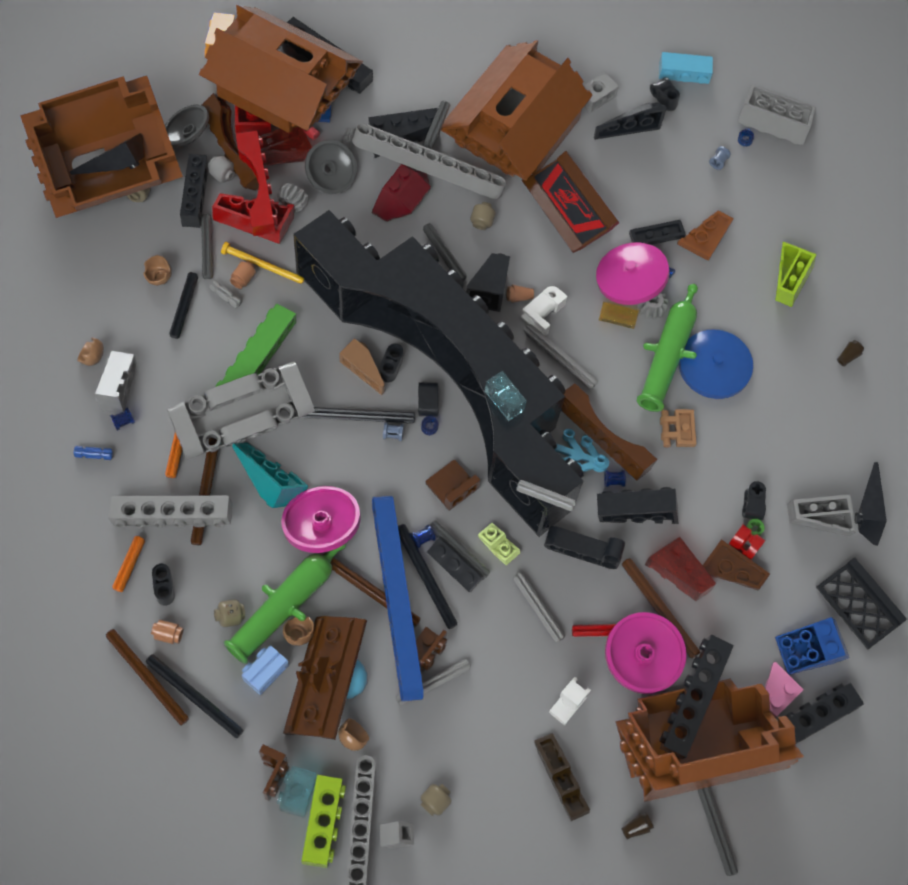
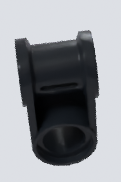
(665, 93)
(754, 504)

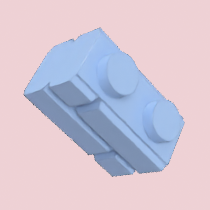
(264, 670)

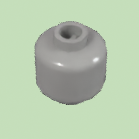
(221, 169)

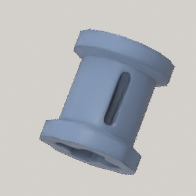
(719, 158)
(393, 431)

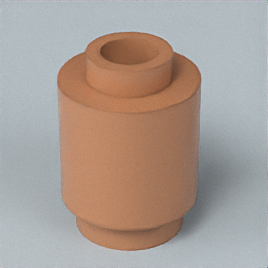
(242, 274)
(167, 632)

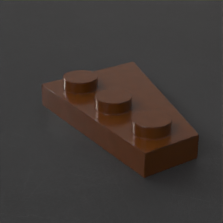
(734, 567)

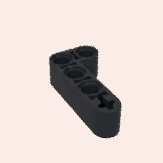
(585, 548)

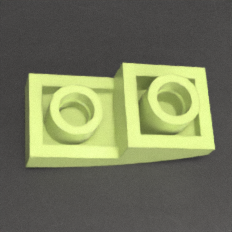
(499, 544)

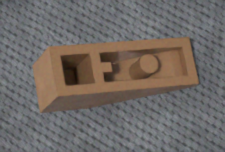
(359, 360)

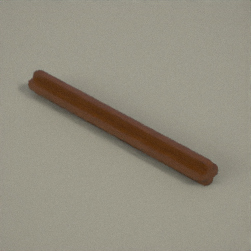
(205, 488)
(364, 585)
(658, 605)
(147, 677)

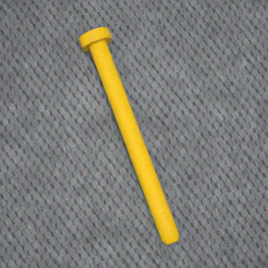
(226, 248)

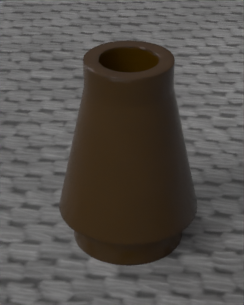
(851, 352)
(638, 826)

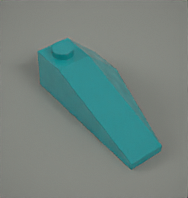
(269, 480)

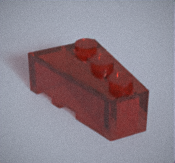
(285, 147)
(682, 568)

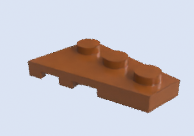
(707, 236)

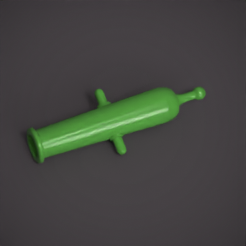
(669, 352)
(282, 604)

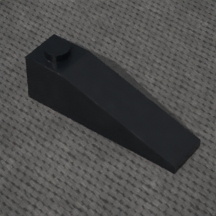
(638, 120)
(117, 158)
(872, 514)

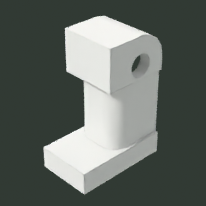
(542, 306)
(569, 702)

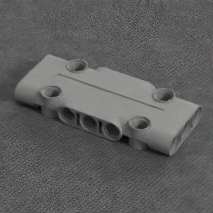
(240, 410)

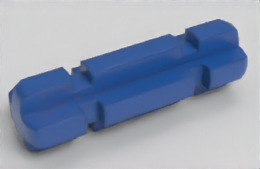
(93, 452)

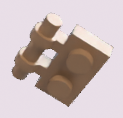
(684, 428)

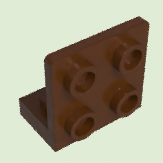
(452, 484)
(428, 646)
(276, 761)

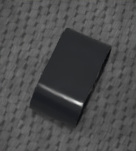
(391, 362)
(428, 399)
(163, 584)

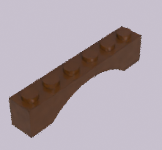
(220, 126)
(629, 456)

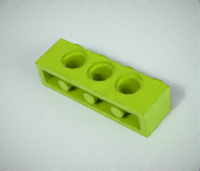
(322, 856)

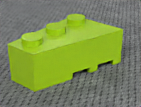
(793, 272)

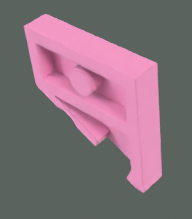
(781, 689)

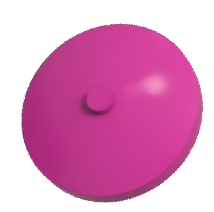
(632, 273)
(321, 519)
(645, 653)

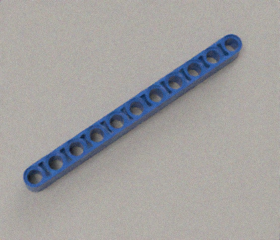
(397, 599)

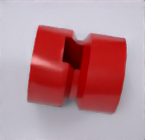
(745, 534)

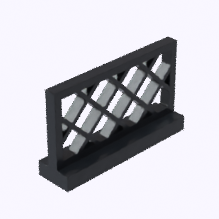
(876, 596)

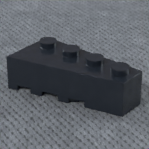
(407, 125)
(638, 506)

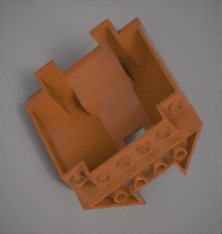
(270, 83)
(92, 121)
(538, 125)
(732, 744)

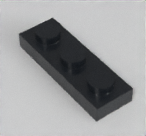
(658, 233)
(455, 564)

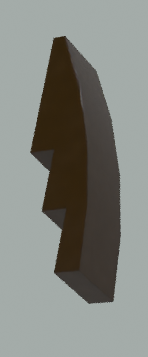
(561, 777)

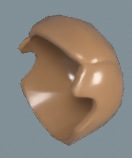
(157, 270)
(91, 352)
(298, 632)
(352, 735)

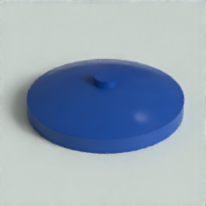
(721, 364)

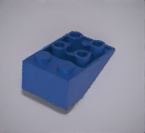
(812, 646)

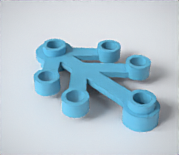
(595, 460)

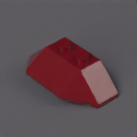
(401, 193)

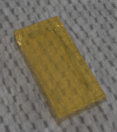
(618, 315)

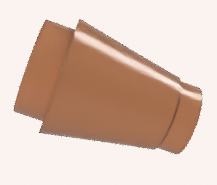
(518, 293)

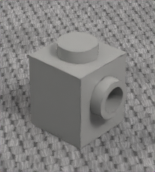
(396, 834)

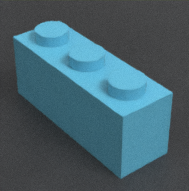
(686, 67)

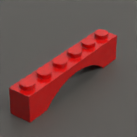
(261, 215)

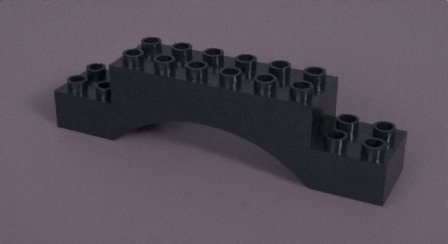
(428, 309)

